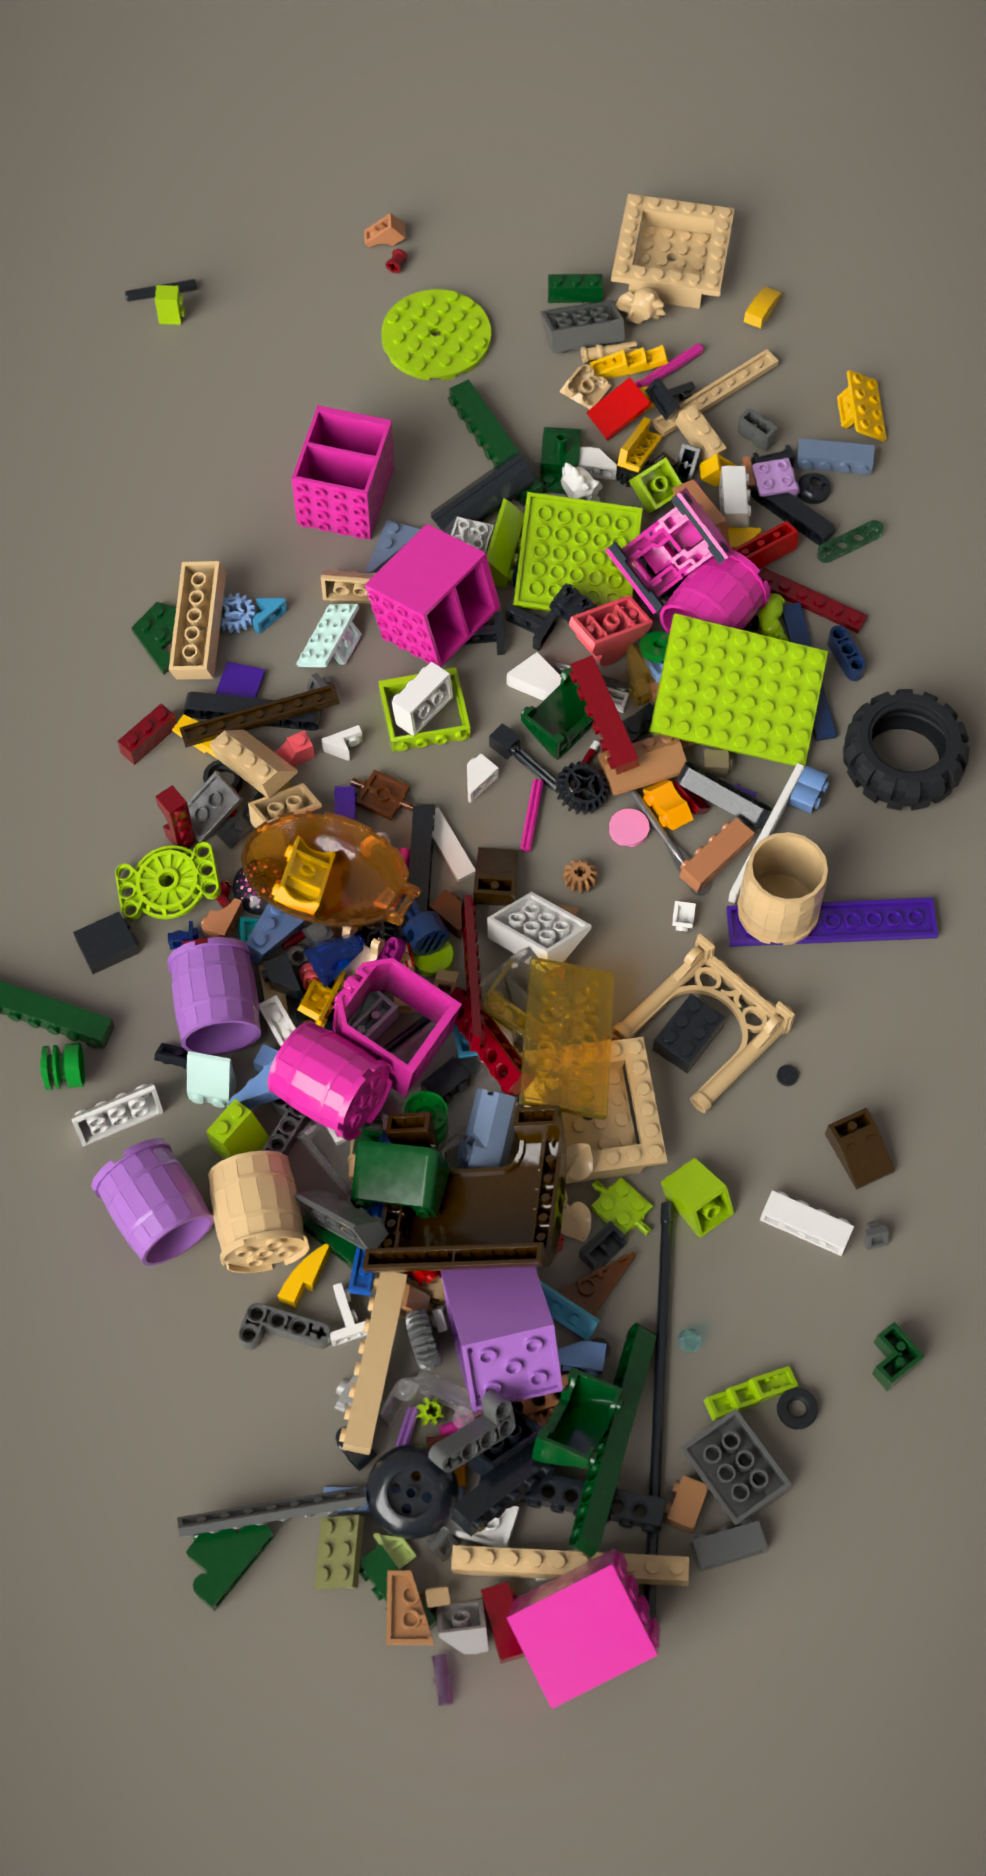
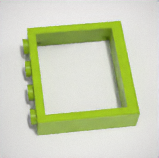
(394, 686)

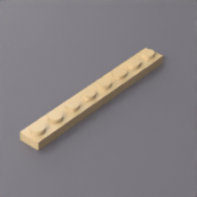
(721, 388)

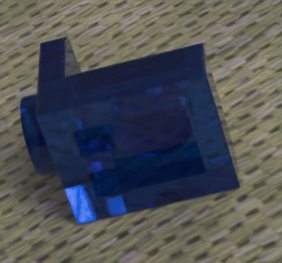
(176, 937)

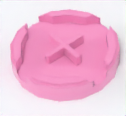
(629, 827)

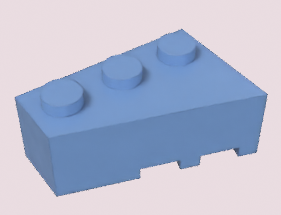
(271, 932)

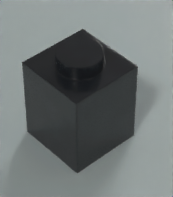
(504, 741)

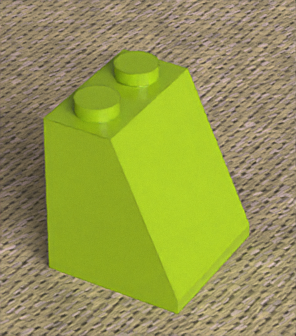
(236, 1132)
(698, 1197)

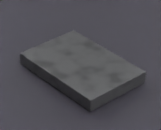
(212, 805)

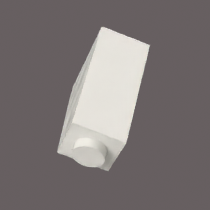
(534, 677)

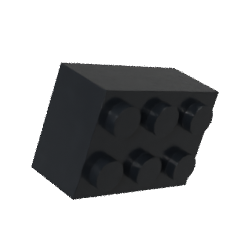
(689, 1033)

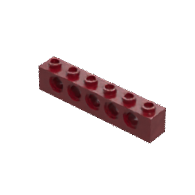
(496, 1052)

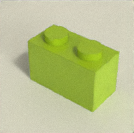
(169, 304)

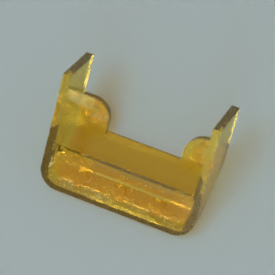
(502, 1010)

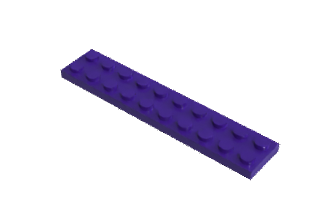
(856, 922)

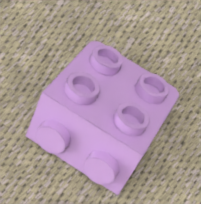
(775, 477)

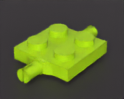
(622, 1206)

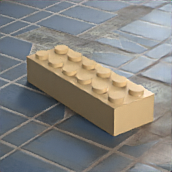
(197, 620)

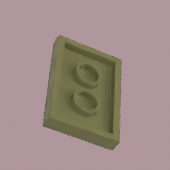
(339, 1552)

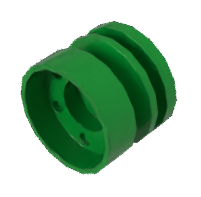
(58, 1066)
(429, 1102)

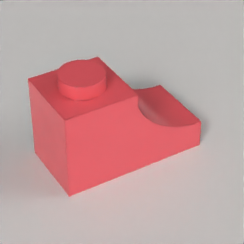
(296, 749)

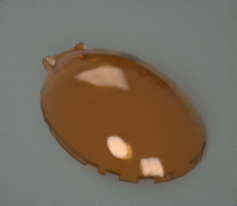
(364, 877)

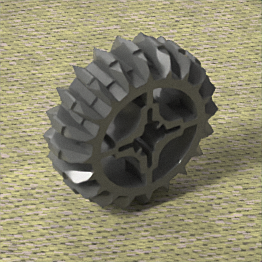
(423, 1339)

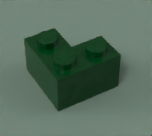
(900, 1356)

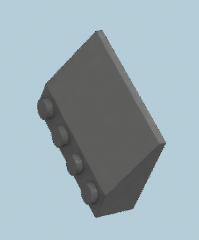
(583, 326)
(736, 1467)

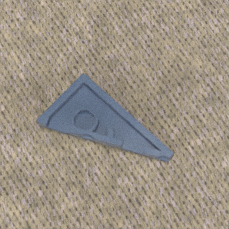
(390, 542)

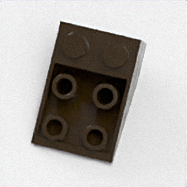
(495, 876)
(860, 1148)

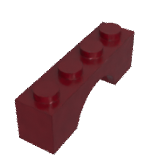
(176, 811)

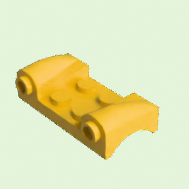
(303, 877)

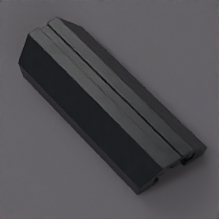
(486, 493)

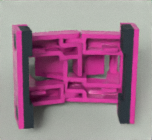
(683, 527)

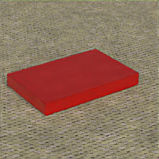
(618, 408)

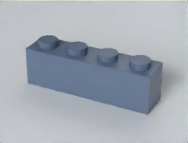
(835, 456)

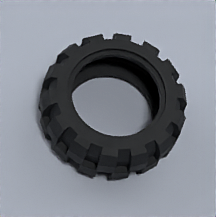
(916, 714)

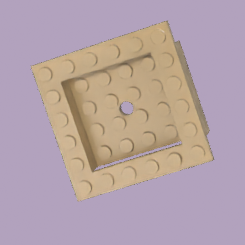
(679, 230)
(614, 1139)

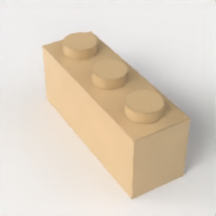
(699, 432)

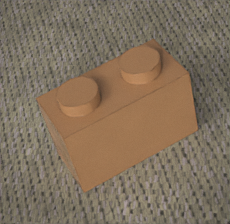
(686, 1504)

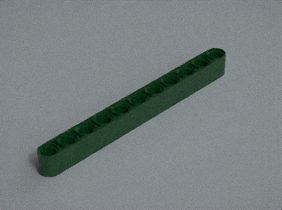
(604, 1475)

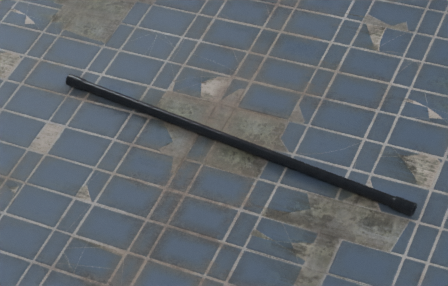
(666, 1221)

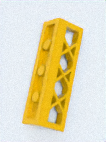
(634, 446)

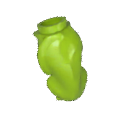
(769, 618)

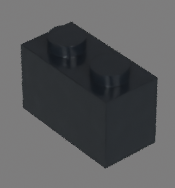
(447, 1080)

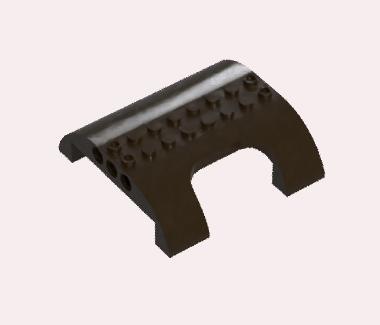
(486, 1214)

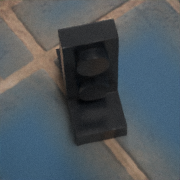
(667, 399)
(533, 623)
(491, 634)

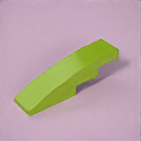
(751, 1393)

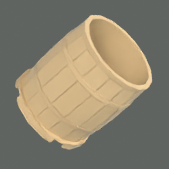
(782, 889)
(257, 1212)

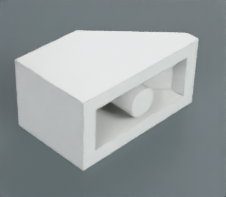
(597, 463)
(480, 776)

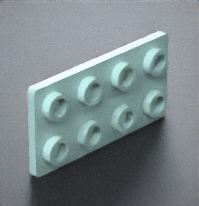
(332, 637)

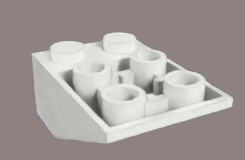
(473, 533)

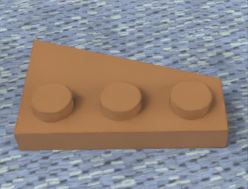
(405, 1613)

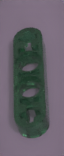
(849, 540)

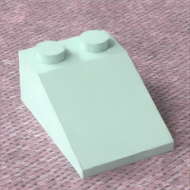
(210, 1079)

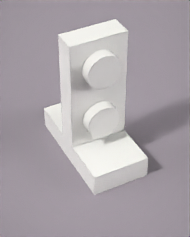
(351, 1331)

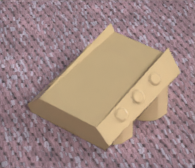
(585, 387)

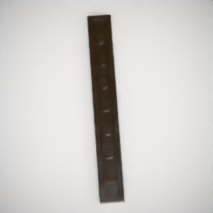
(260, 715)

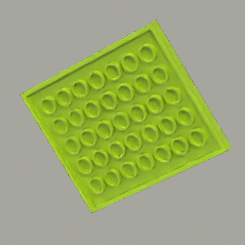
(738, 691)

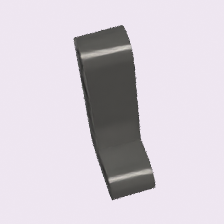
(279, 1136)
(286, 1330)
(476, 1436)

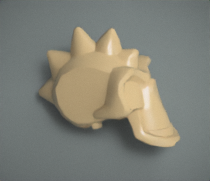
(641, 305)

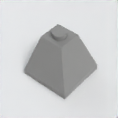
(463, 1626)

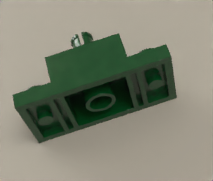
(558, 448)

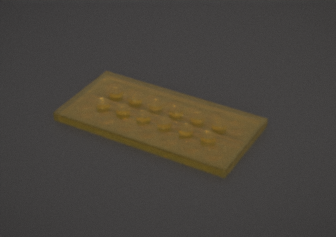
(567, 1038)

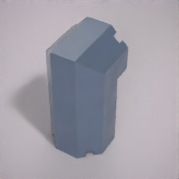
(488, 1131)

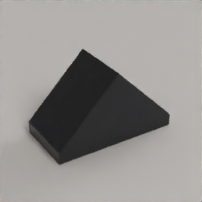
(687, 462)

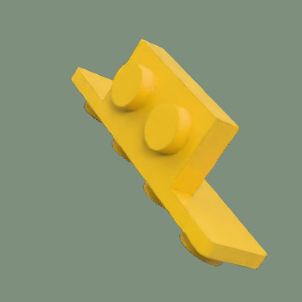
(318, 999)

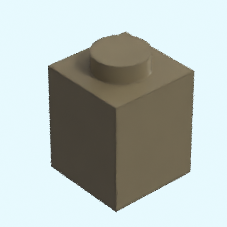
(717, 762)

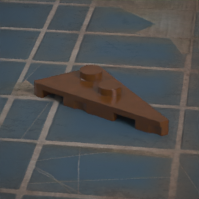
(594, 1289)

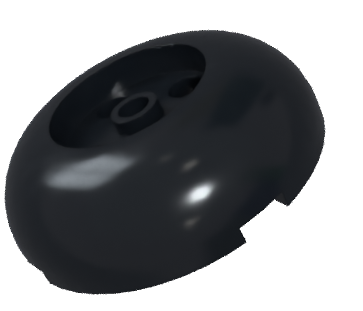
(386, 1505)

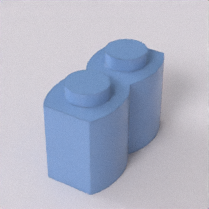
(808, 790)

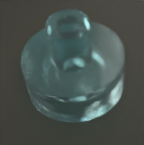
(689, 1340)

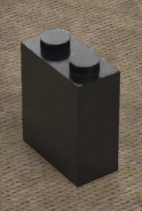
(106, 942)

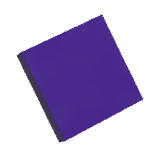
(240, 680)

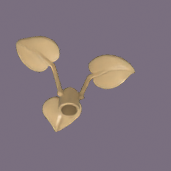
(577, 1216)

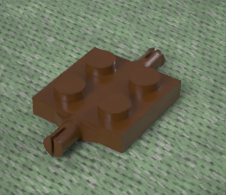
(382, 794)

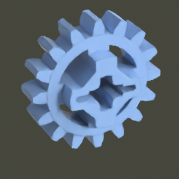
(234, 613)

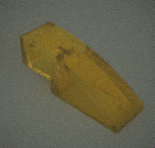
(637, 677)

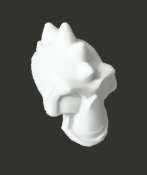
(580, 484)

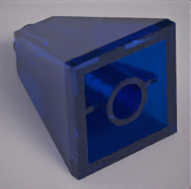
(333, 955)

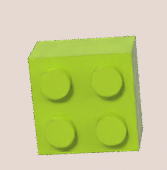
(655, 485)

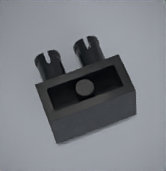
(570, 603)

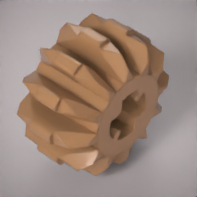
(574, 870)

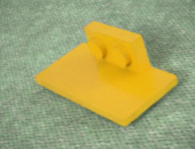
(862, 406)

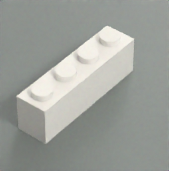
(807, 1222)

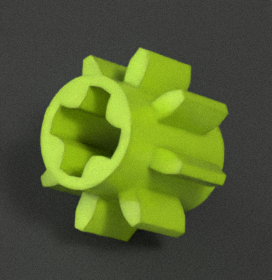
(428, 1405)

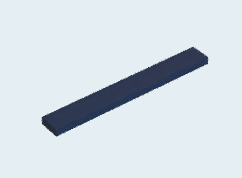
(799, 634)

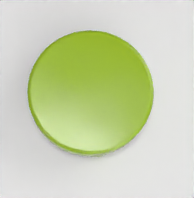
(430, 964)

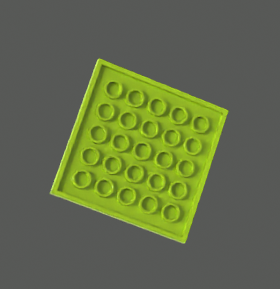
(567, 544)

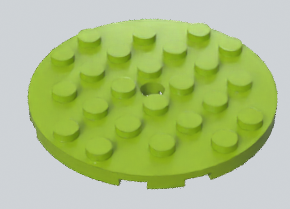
(417, 352)

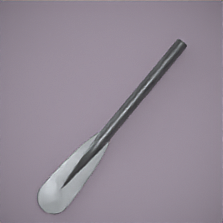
(676, 853)

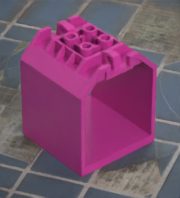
(412, 990)

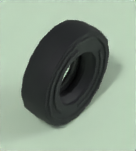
(800, 1395)

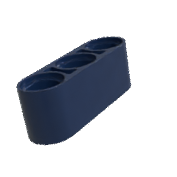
(846, 645)

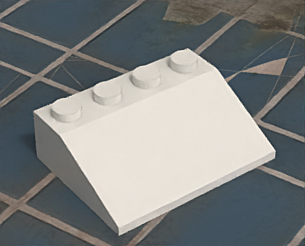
(537, 924)
(117, 1114)

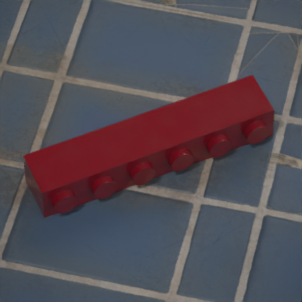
(604, 714)

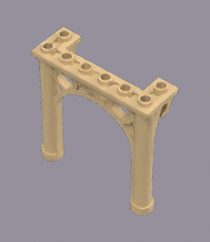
(702, 961)

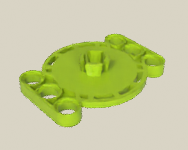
(150, 879)

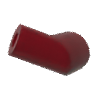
(223, 897)

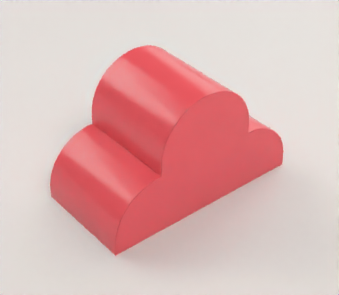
(611, 628)

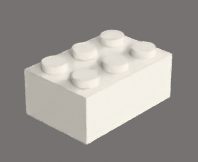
(734, 496)
(422, 698)

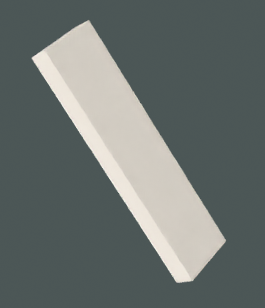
(451, 848)

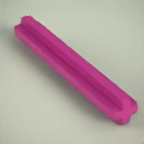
(531, 816)

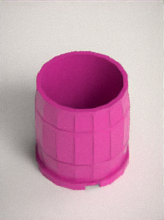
(719, 593)
(330, 1079)

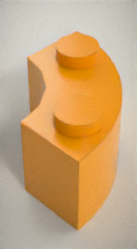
(667, 804)

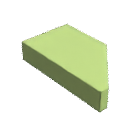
(397, 1549)

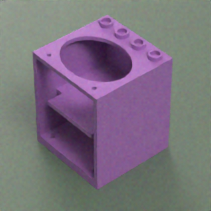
(502, 1333)

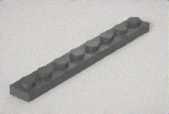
(271, 1511)

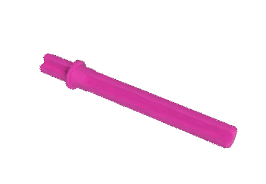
(672, 365)

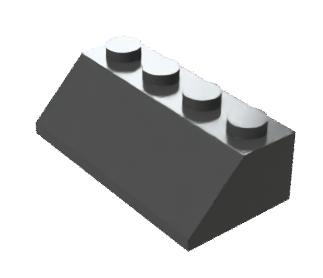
(343, 1218)

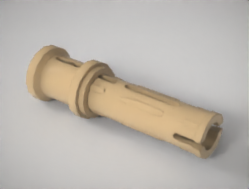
(600, 351)

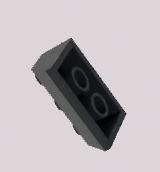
(523, 1435)

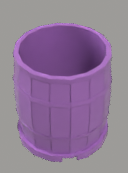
(215, 996)
(153, 1202)

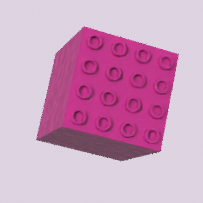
(343, 472)
(433, 595)
(584, 1627)

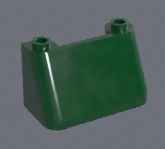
(559, 719)
(399, 1177)
(578, 1421)

